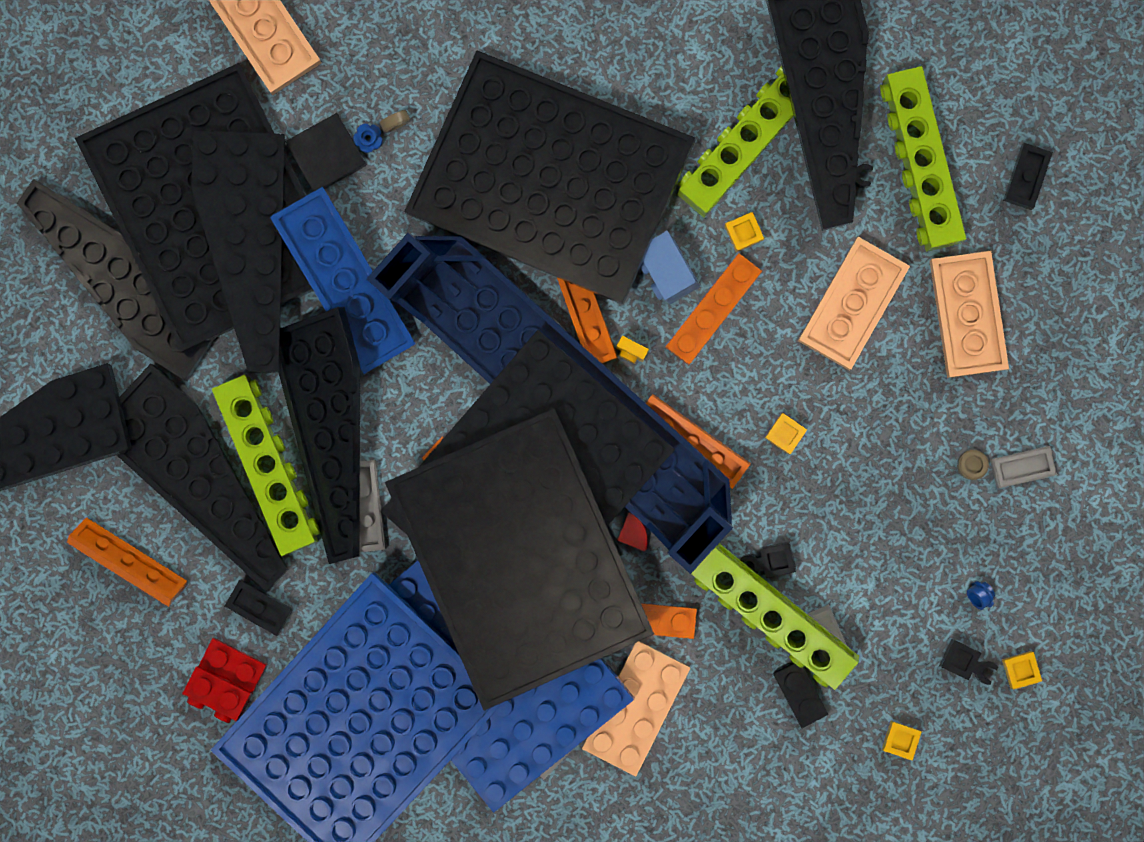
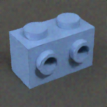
(668, 269)

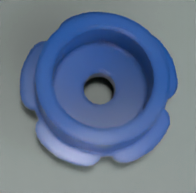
(368, 145)
(981, 595)

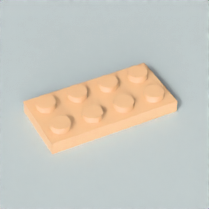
(268, 40)
(853, 303)
(969, 314)
(629, 735)

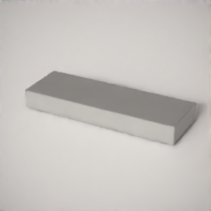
(371, 519)

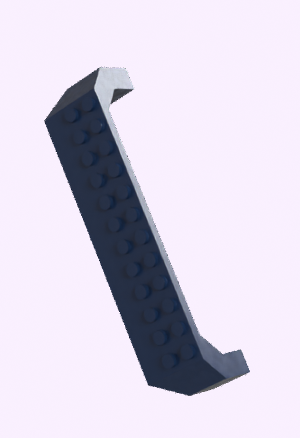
(490, 321)

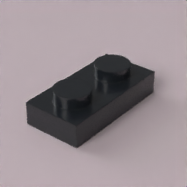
(1027, 176)
(258, 607)
(800, 694)

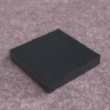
(326, 153)

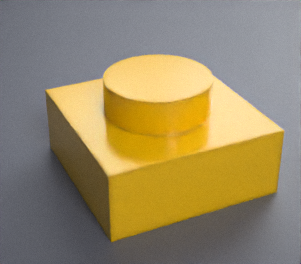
(744, 232)
(631, 350)
(785, 433)
(1022, 670)
(901, 740)

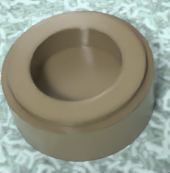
(395, 121)
(972, 464)

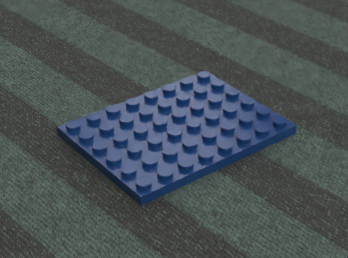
(356, 720)
(532, 728)

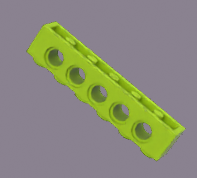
(913, 85)
(704, 198)
(229, 398)
(826, 673)

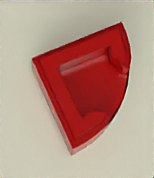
(633, 533)

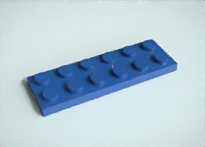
(340, 275)

